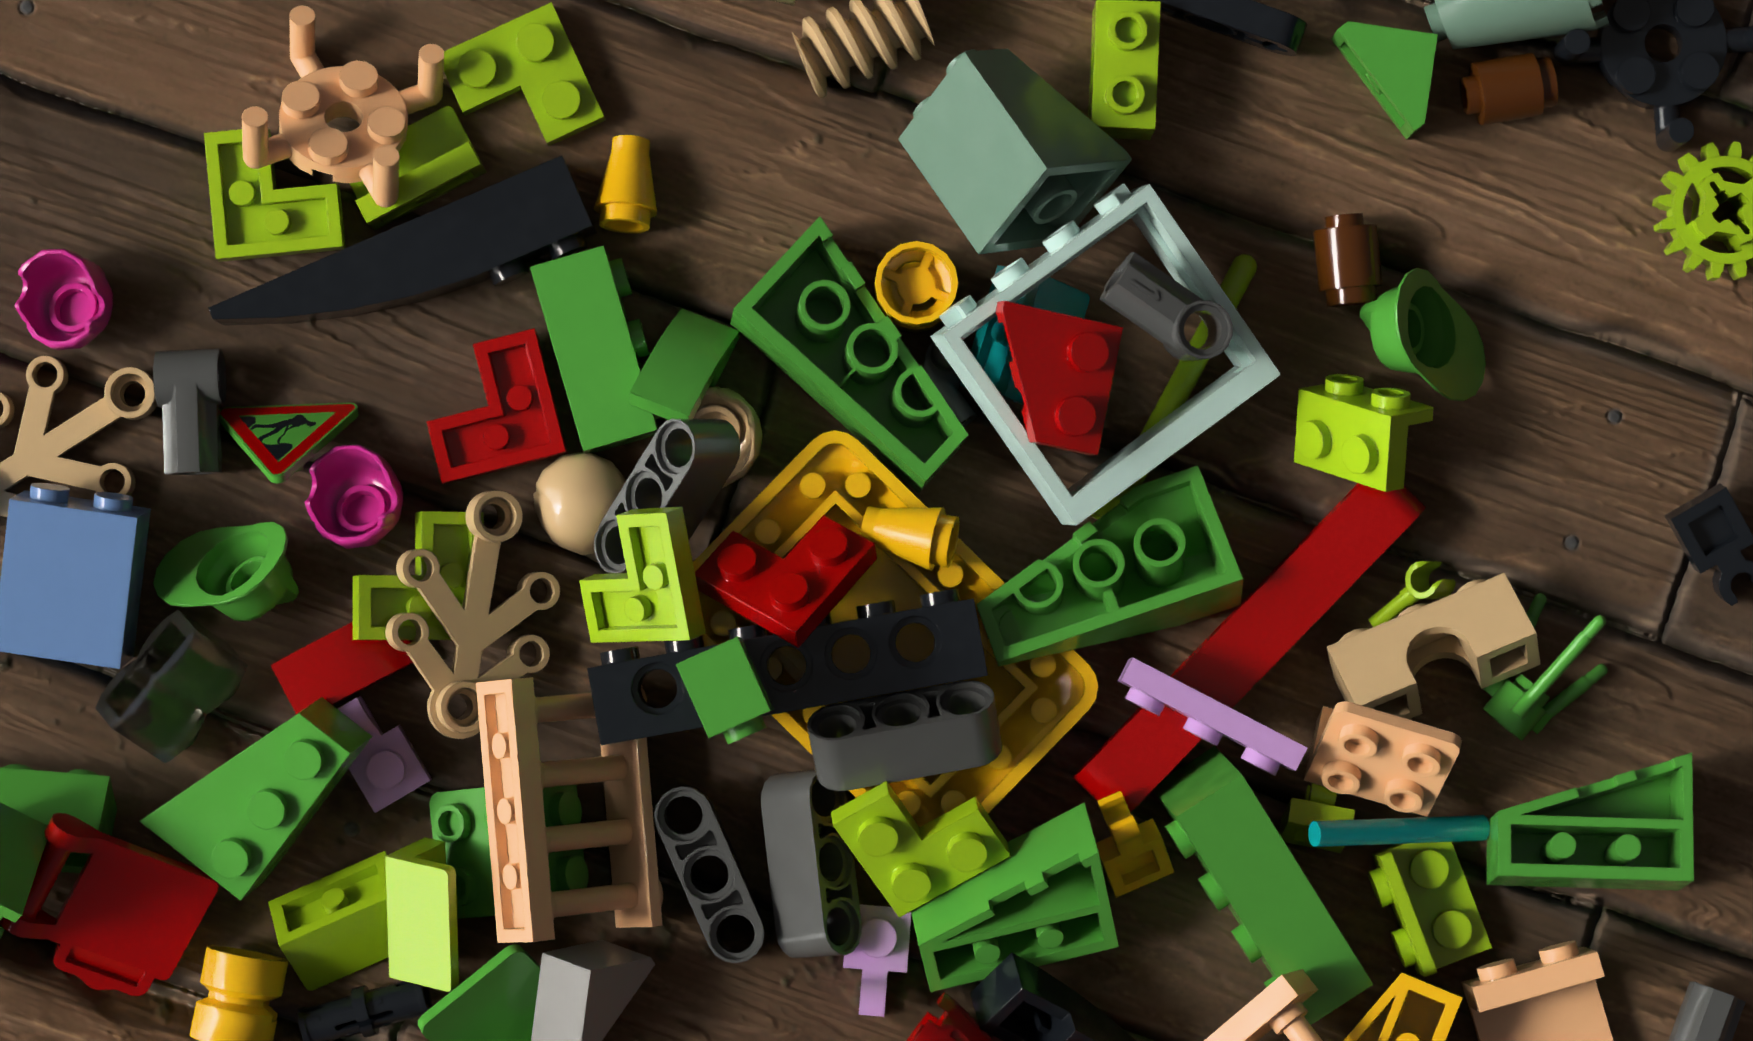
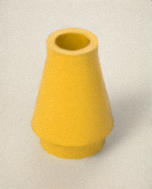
(627, 188)
(913, 534)

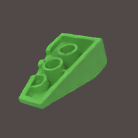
(1129, 573)

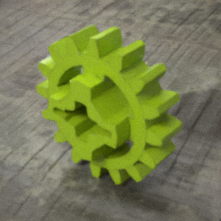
(1707, 192)

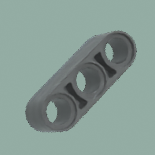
(679, 468)
(905, 735)
(809, 868)
(710, 906)

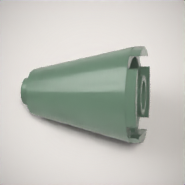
(1504, 21)

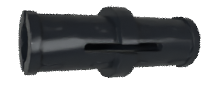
(363, 1011)

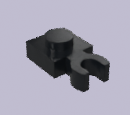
(1714, 535)

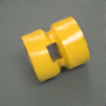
(915, 285)
(239, 995)

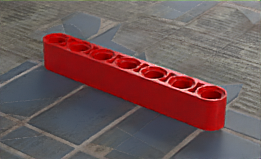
(1254, 637)

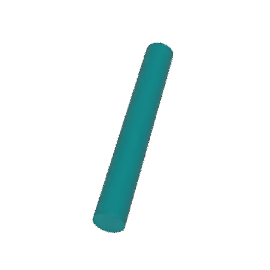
(1398, 830)

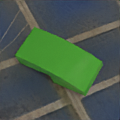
(683, 366)

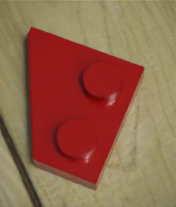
(1062, 373)

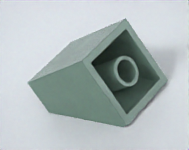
(1009, 152)

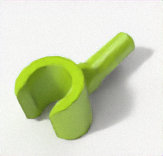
(1416, 588)

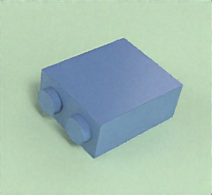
(72, 576)

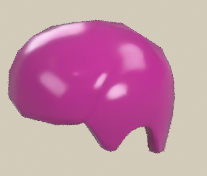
(64, 299)
(354, 496)

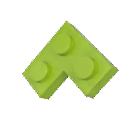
(529, 57)
(262, 221)
(657, 593)
(383, 596)
(914, 861)

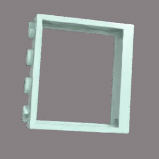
(1248, 376)

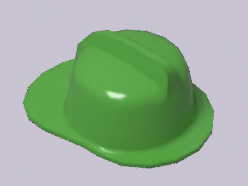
(1427, 334)
(231, 569)

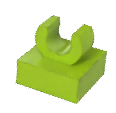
(1317, 806)

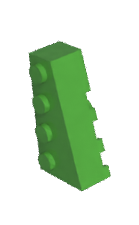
(849, 356)
(1258, 880)

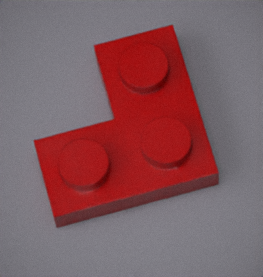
(516, 424)
(791, 592)

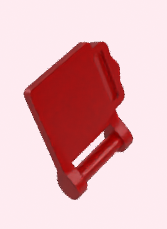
(124, 913)

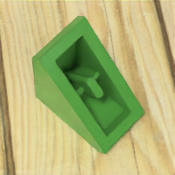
(1393, 67)

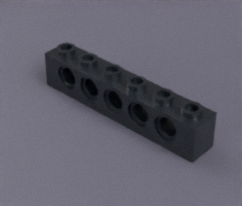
(955, 657)

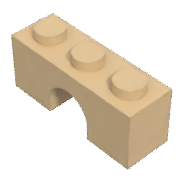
(1475, 625)

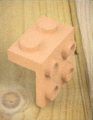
(1381, 757)
(1541, 998)

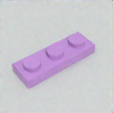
(1210, 718)

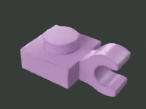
(387, 764)
(880, 950)

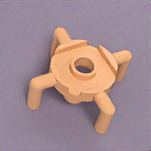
(348, 91)

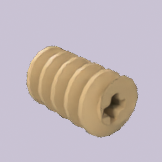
(860, 40)

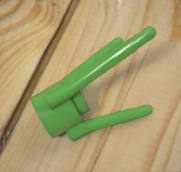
(1522, 704)

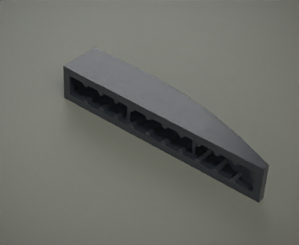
(431, 255)

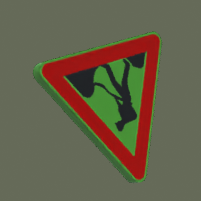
(285, 435)

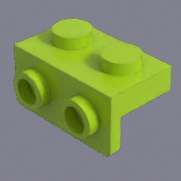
(1356, 430)

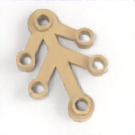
(39, 452)
(471, 625)

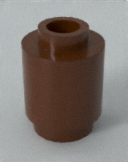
(1509, 88)
(1348, 260)

